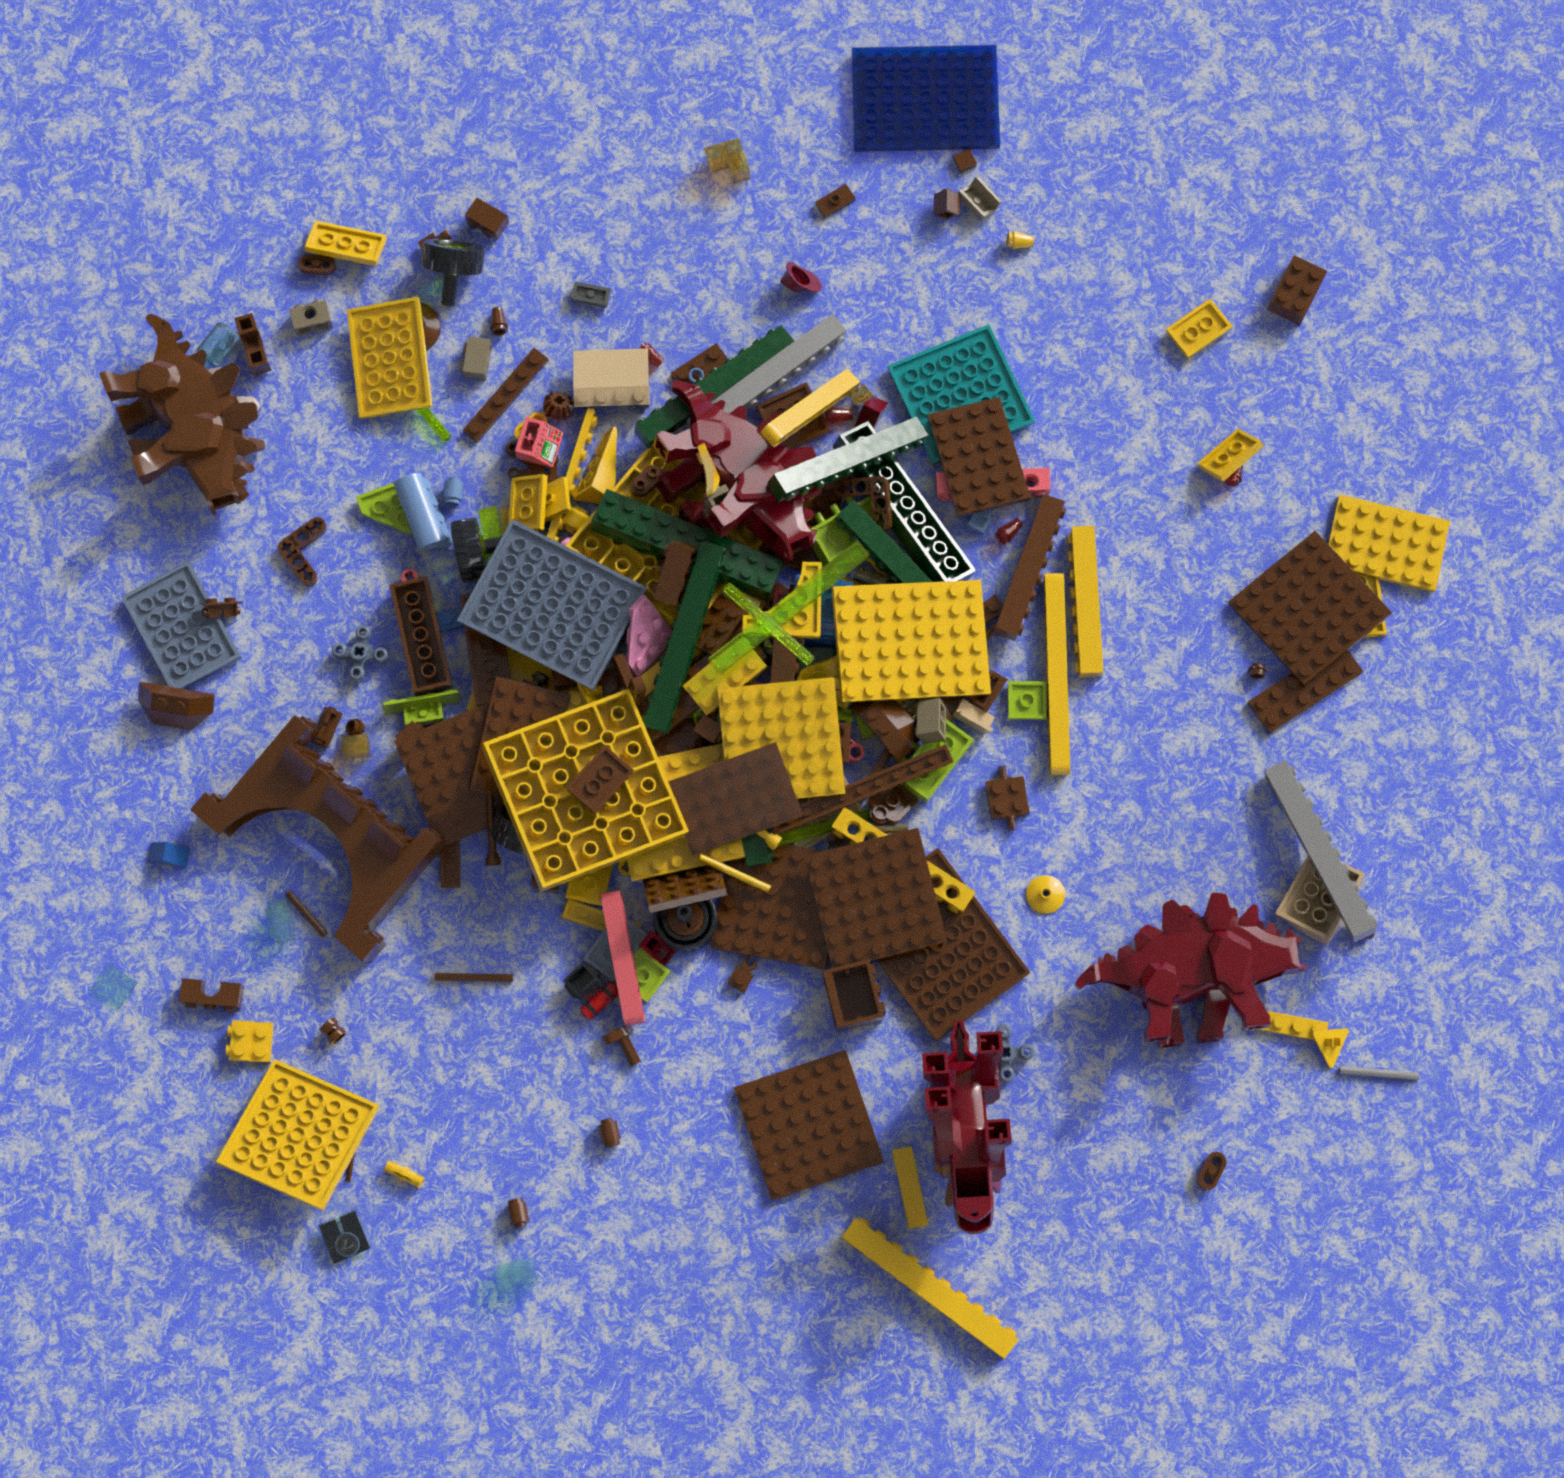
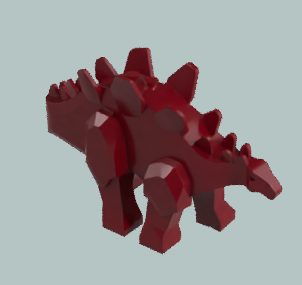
(743, 464)
(1198, 957)
(964, 1142)

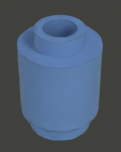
(453, 491)

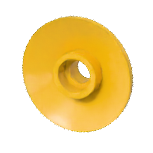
(1040, 902)

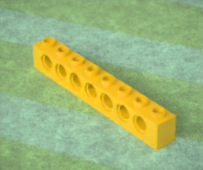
(964, 893)

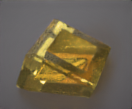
(860, 395)

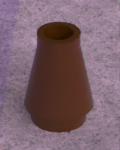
(498, 322)

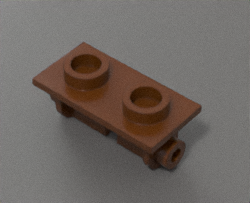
(228, 607)
(327, 726)

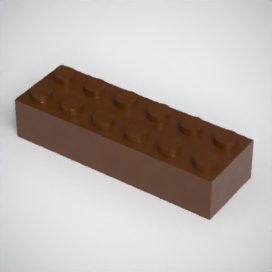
(421, 636)

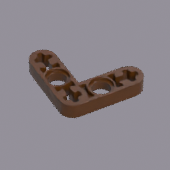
(871, 489)
(297, 546)
(635, 685)

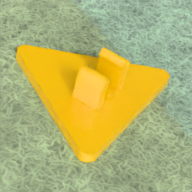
(590, 695)
(1330, 1043)

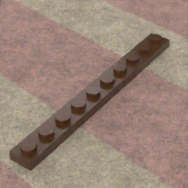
(869, 787)

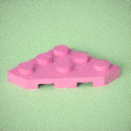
(645, 636)

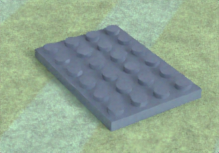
(176, 632)

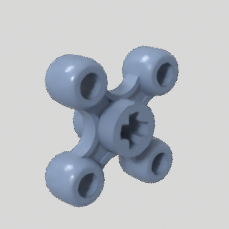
(359, 661)
(1014, 1052)

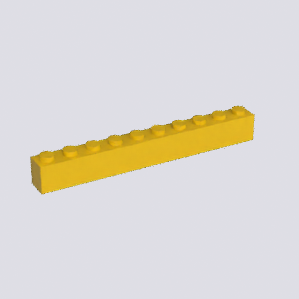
(929, 1288)

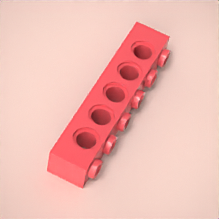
(1039, 476)

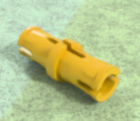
(404, 1174)

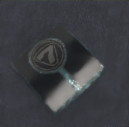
(344, 1236)

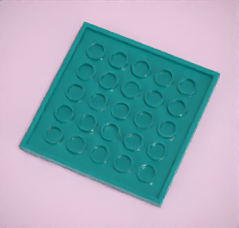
(957, 375)

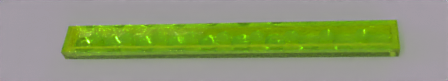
(790, 606)

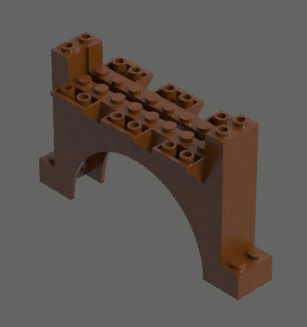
(379, 852)

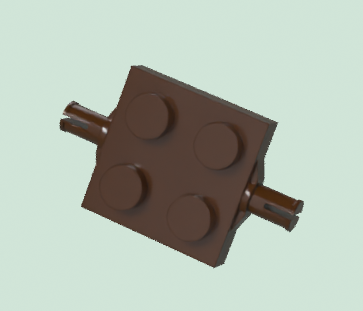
(1007, 798)

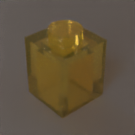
(356, 746)

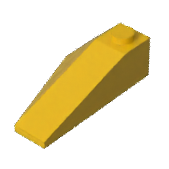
(601, 470)

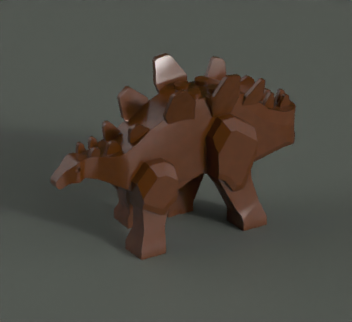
(197, 409)

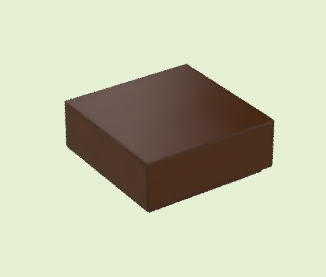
(964, 160)

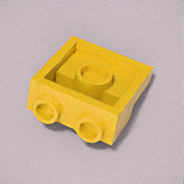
(250, 1041)

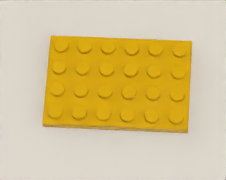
(389, 358)
(1389, 542)

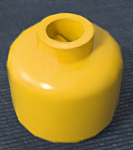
(575, 519)

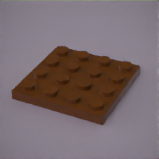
(683, 888)

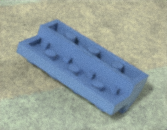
(422, 512)

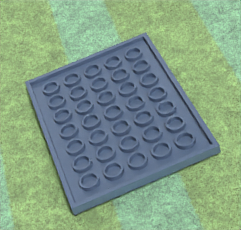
(552, 604)

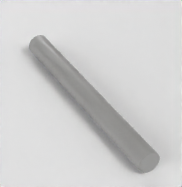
(1379, 1073)

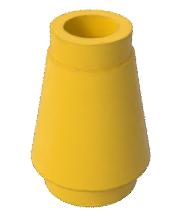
(1019, 240)

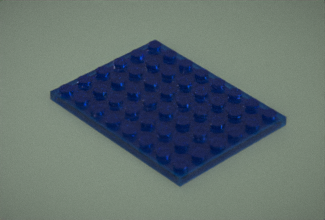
(925, 98)

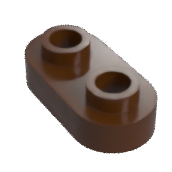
(317, 264)
(647, 480)
(1211, 1171)

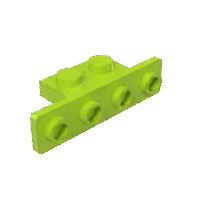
(424, 709)

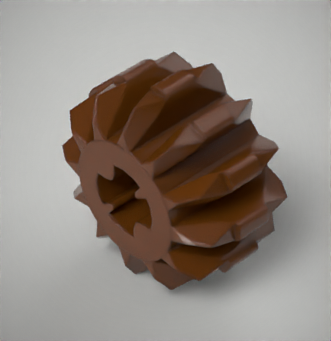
(558, 406)

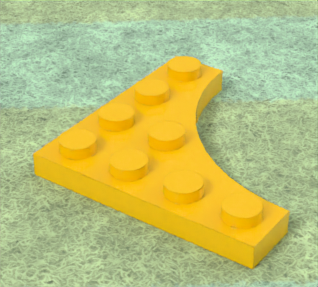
(808, 621)

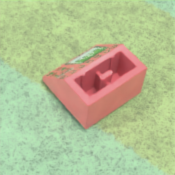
(538, 442)

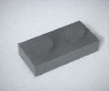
(591, 294)

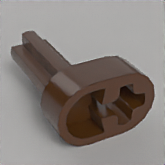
(621, 1035)

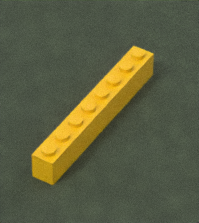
(1086, 601)

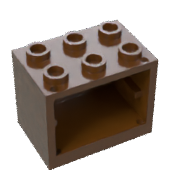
(853, 995)

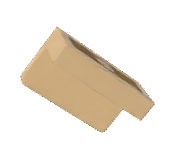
(973, 716)

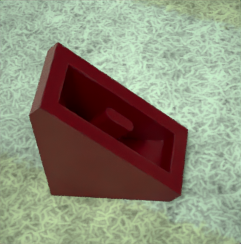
(871, 412)
(656, 948)

